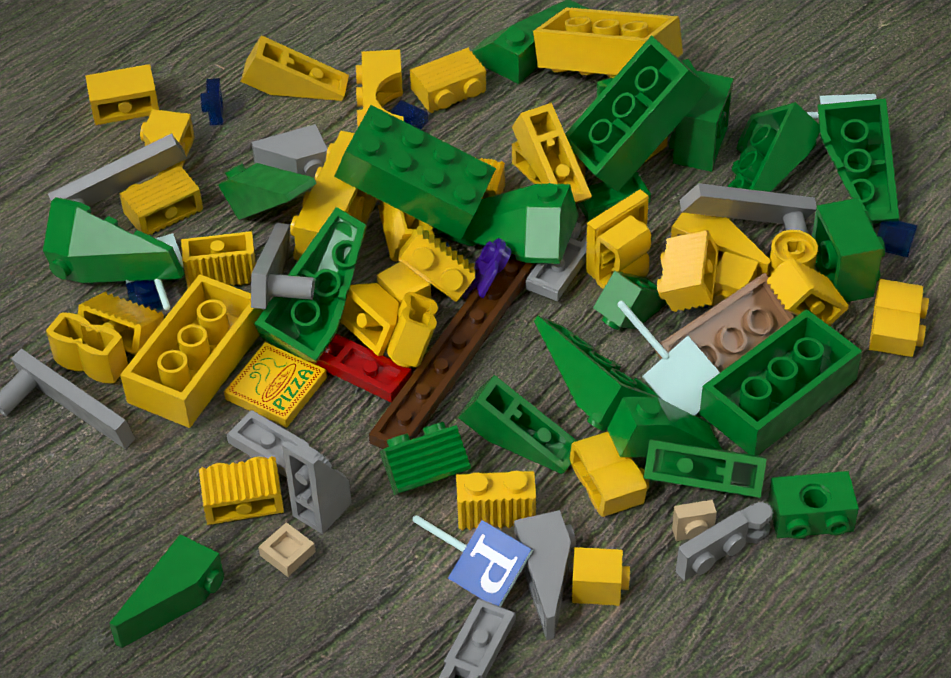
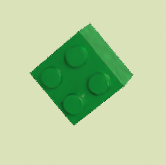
(703, 129)
(848, 248)

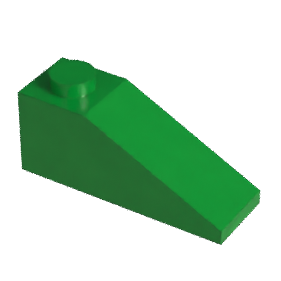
(655, 419)
(517, 425)
(705, 468)
(170, 590)

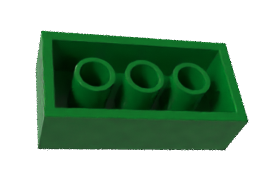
(635, 113)
(415, 172)
(780, 382)

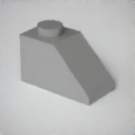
(292, 151)

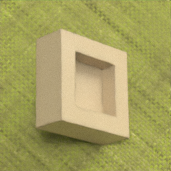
(693, 519)
(287, 549)

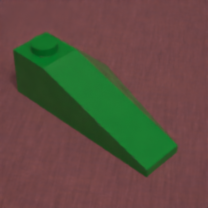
(513, 49)
(773, 146)
(862, 153)
(261, 188)
(530, 220)
(101, 251)
(309, 325)
(590, 377)

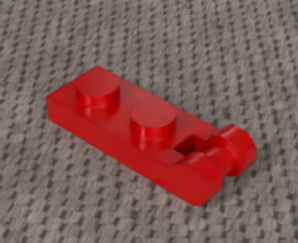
(364, 368)

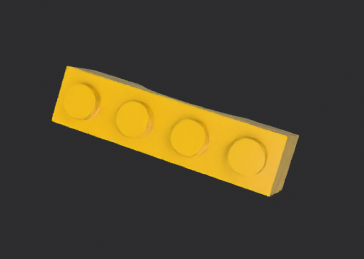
(380, 80)

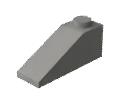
(315, 489)
(548, 563)

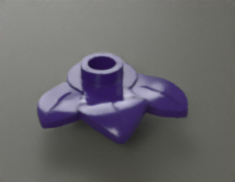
(489, 263)

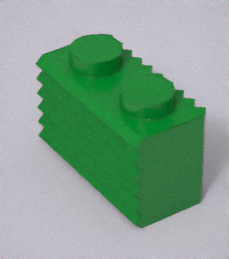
(425, 458)

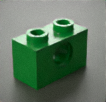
(813, 504)

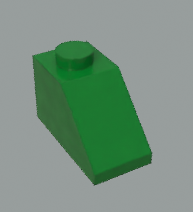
(636, 292)

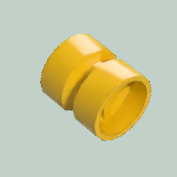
(793, 245)

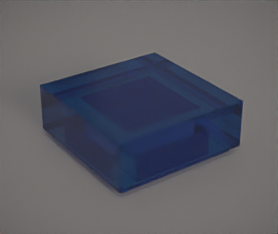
(897, 237)

